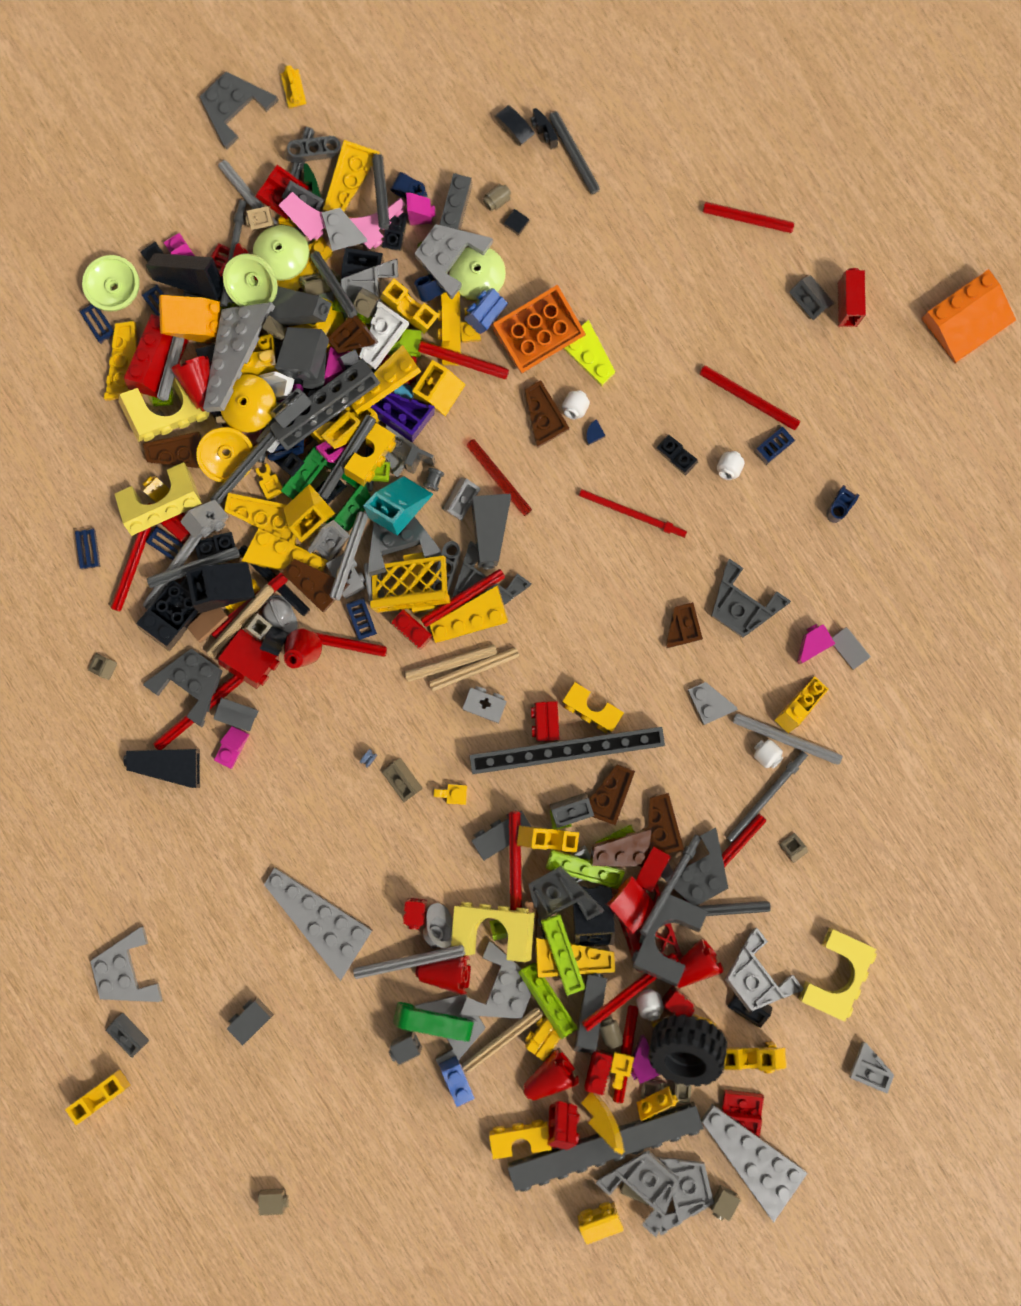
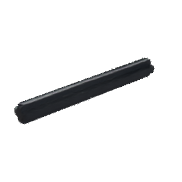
(268, 575)

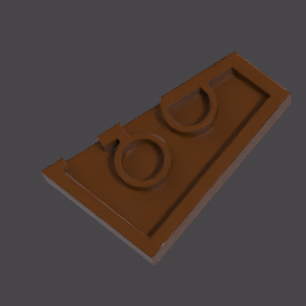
(544, 414)
(174, 450)
(312, 583)
(611, 795)
(663, 825)
(623, 851)

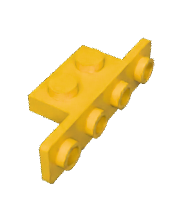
(450, 325)

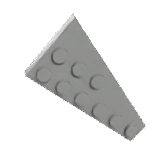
(233, 347)
(325, 926)
(763, 1168)

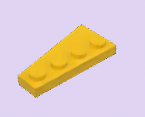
(349, 174)
(325, 251)
(124, 347)
(391, 375)
(261, 514)
(276, 553)
(474, 616)
(588, 959)

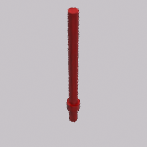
(666, 526)

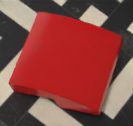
(274, 187)
(631, 904)
(744, 1108)

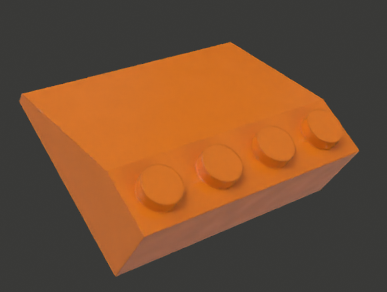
(970, 316)
(538, 329)

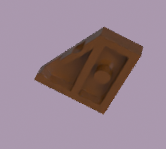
(351, 335)
(683, 626)

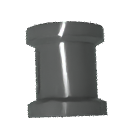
(433, 479)

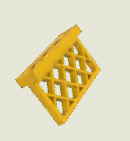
(413, 600)

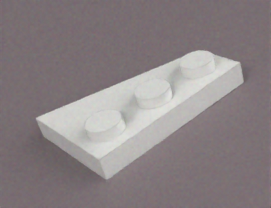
(387, 329)

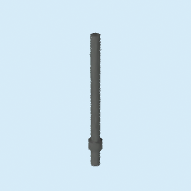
(239, 220)
(791, 769)
(688, 853)

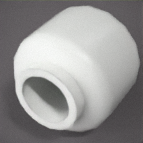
(575, 404)
(730, 465)
(768, 754)
(650, 1004)

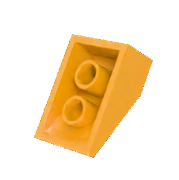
(189, 317)

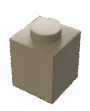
(365, 302)
(257, 627)
(272, 1201)
(725, 1203)

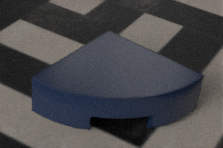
(594, 433)

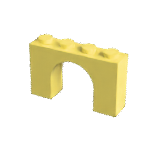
(147, 424)
(181, 497)
(517, 923)
(840, 1002)

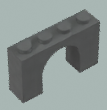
(649, 958)

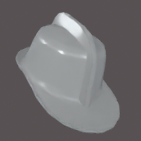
(279, 613)
(438, 926)

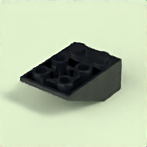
(359, 260)
(219, 585)
(168, 616)

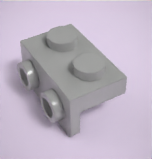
(329, 540)

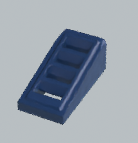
(763, 455)
(372, 631)

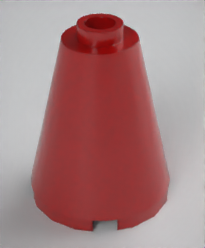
(194, 379)
(302, 648)
(699, 964)
(446, 974)
(551, 1077)

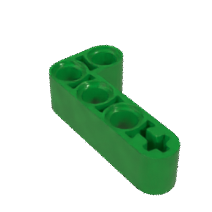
(432, 1023)

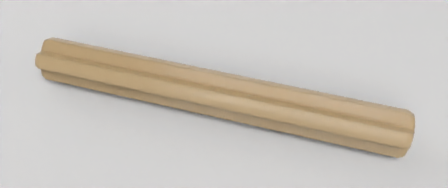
(241, 619)
(449, 663)
(474, 669)
(502, 1039)

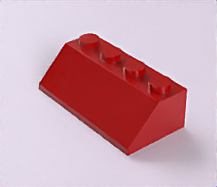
(150, 359)

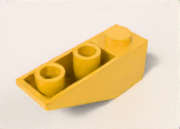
(801, 705)

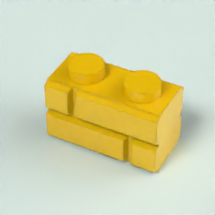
(543, 1039)

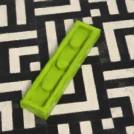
(582, 869)
(563, 954)
(548, 1001)

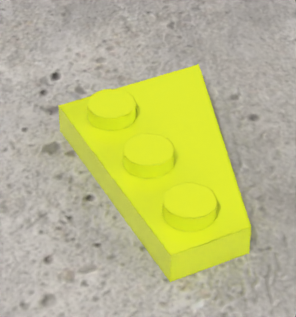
(591, 355)

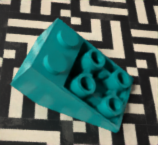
(396, 504)

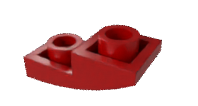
(652, 869)

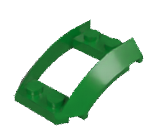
(306, 474)

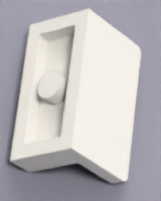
(281, 384)

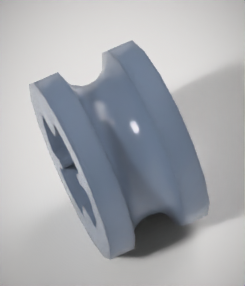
(368, 758)

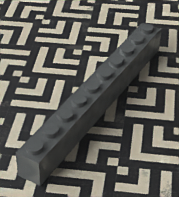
(567, 750)
(595, 1151)

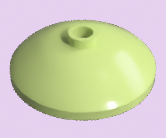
(291, 258)
(103, 275)
(240, 281)
(474, 282)

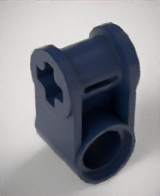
(405, 184)
(428, 288)
(843, 502)

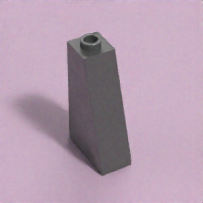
(298, 308)
(489, 523)
(592, 1001)

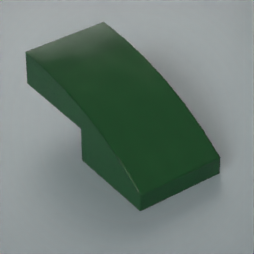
(310, 180)

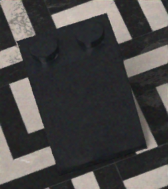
(599, 929)

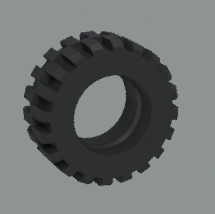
(688, 1050)

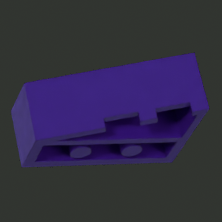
(403, 415)

